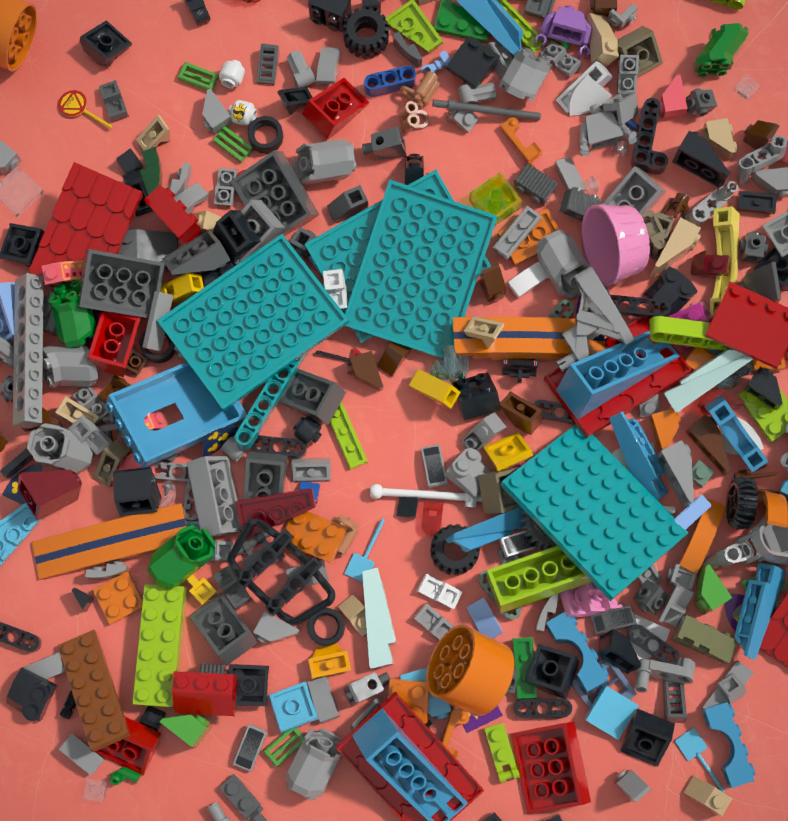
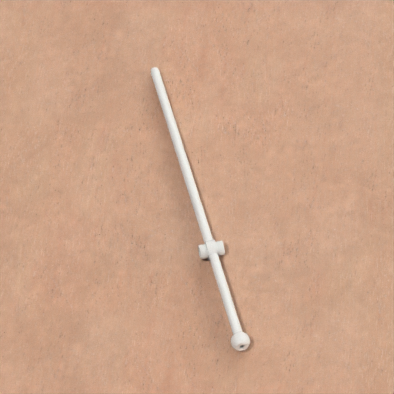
(377, 492)

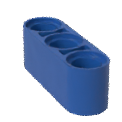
(395, 74)

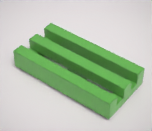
(212, 83)
(225, 130)
(280, 739)

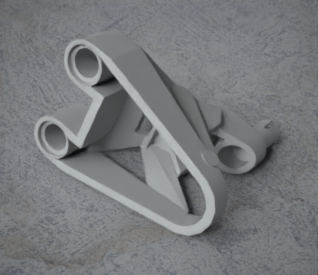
(603, 321)
(768, 540)

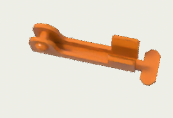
(530, 153)
(456, 717)

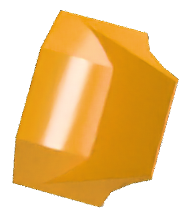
(329, 661)

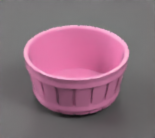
(614, 242)

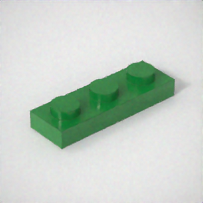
(523, 656)

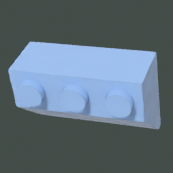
(7, 307)

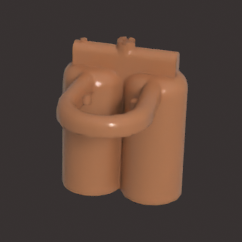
(424, 91)
(409, 117)
(349, 535)

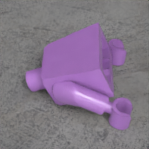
(567, 26)

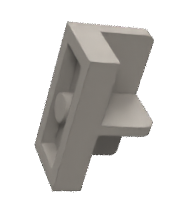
(622, 105)
(675, 605)

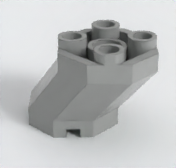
(526, 74)
(324, 161)
(561, 261)
(68, 367)
(59, 449)
(314, 764)

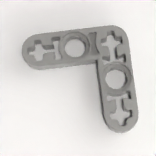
(163, 476)

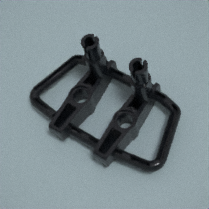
(249, 574)

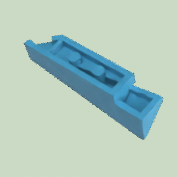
(496, 22)
(639, 454)
(488, 531)
(758, 608)

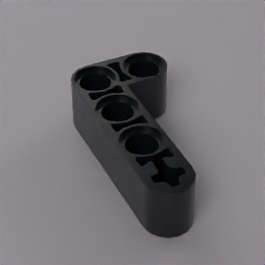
(647, 135)

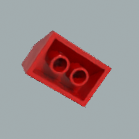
(173, 213)
(113, 342)
(204, 693)
(134, 751)

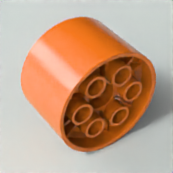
(17, 32)
(470, 670)

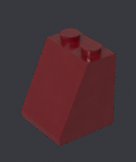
(48, 490)

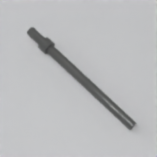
(452, 105)

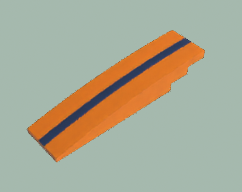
(521, 339)
(107, 542)

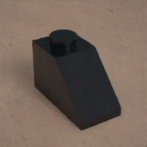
(136, 181)
(765, 387)
(618, 651)

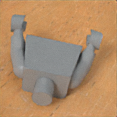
(602, 130)

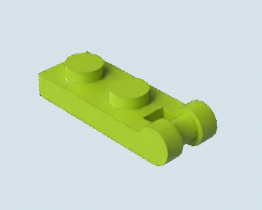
(501, 752)

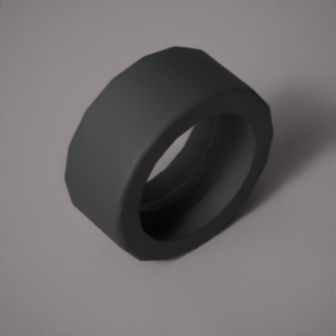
(265, 121)
(157, 358)
(330, 641)

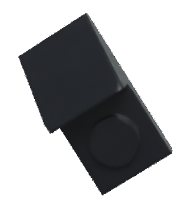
(294, 98)

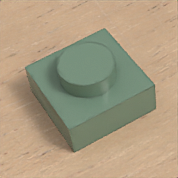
(701, 473)

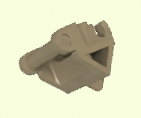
(658, 228)

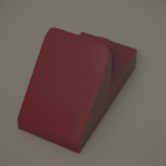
(708, 264)

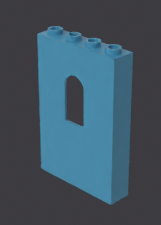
(196, 404)

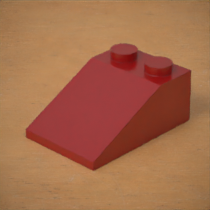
(334, 107)

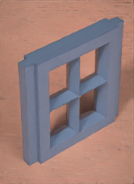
(628, 691)

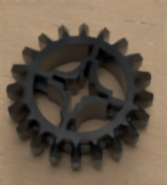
(742, 503)

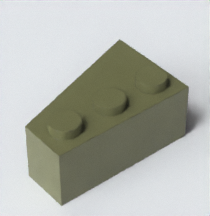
(704, 639)

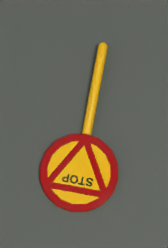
(74, 104)

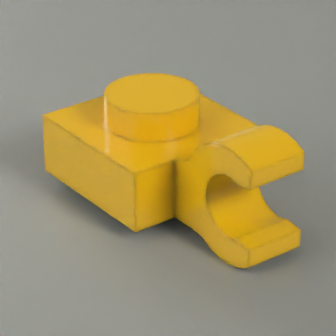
(201, 589)

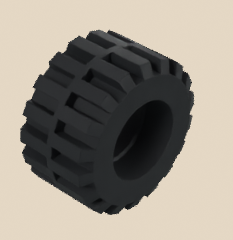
(366, 19)
(445, 564)

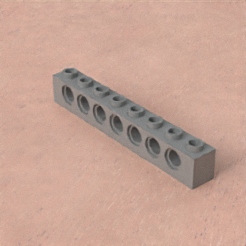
(28, 351)

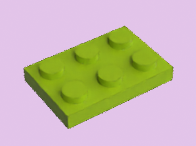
(769, 421)

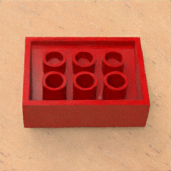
(750, 325)
(550, 768)

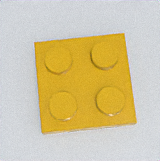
(508, 451)

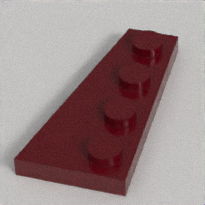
(275, 507)

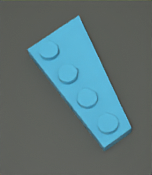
(14, 530)

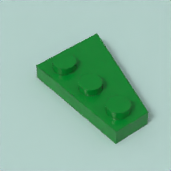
(458, 22)

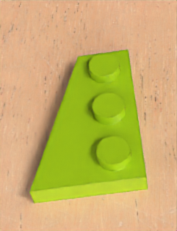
(415, 26)

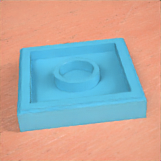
(293, 707)
(611, 712)

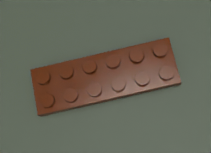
(93, 691)

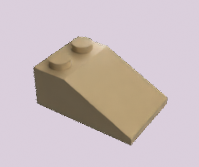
(680, 242)

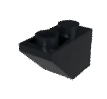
(413, 168)

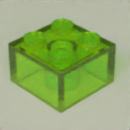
(496, 197)

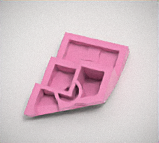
(586, 601)

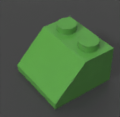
(709, 591)
(188, 728)

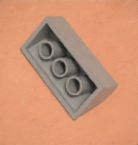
(214, 495)

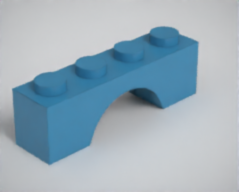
(736, 434)
(564, 630)
(737, 768)

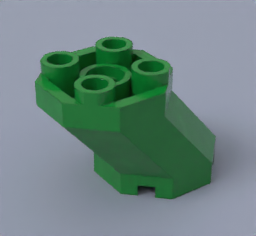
(720, 50)
(70, 320)
(181, 557)

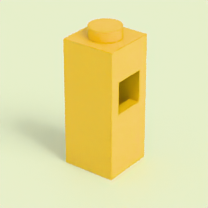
(183, 287)
(434, 388)

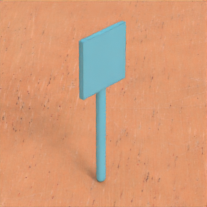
(361, 563)
(691, 746)

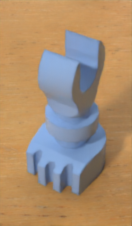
(445, 59)

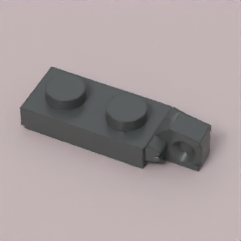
(242, 799)

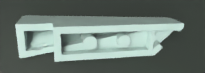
(705, 378)
(378, 620)

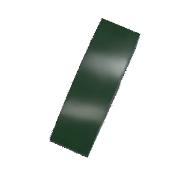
(153, 173)

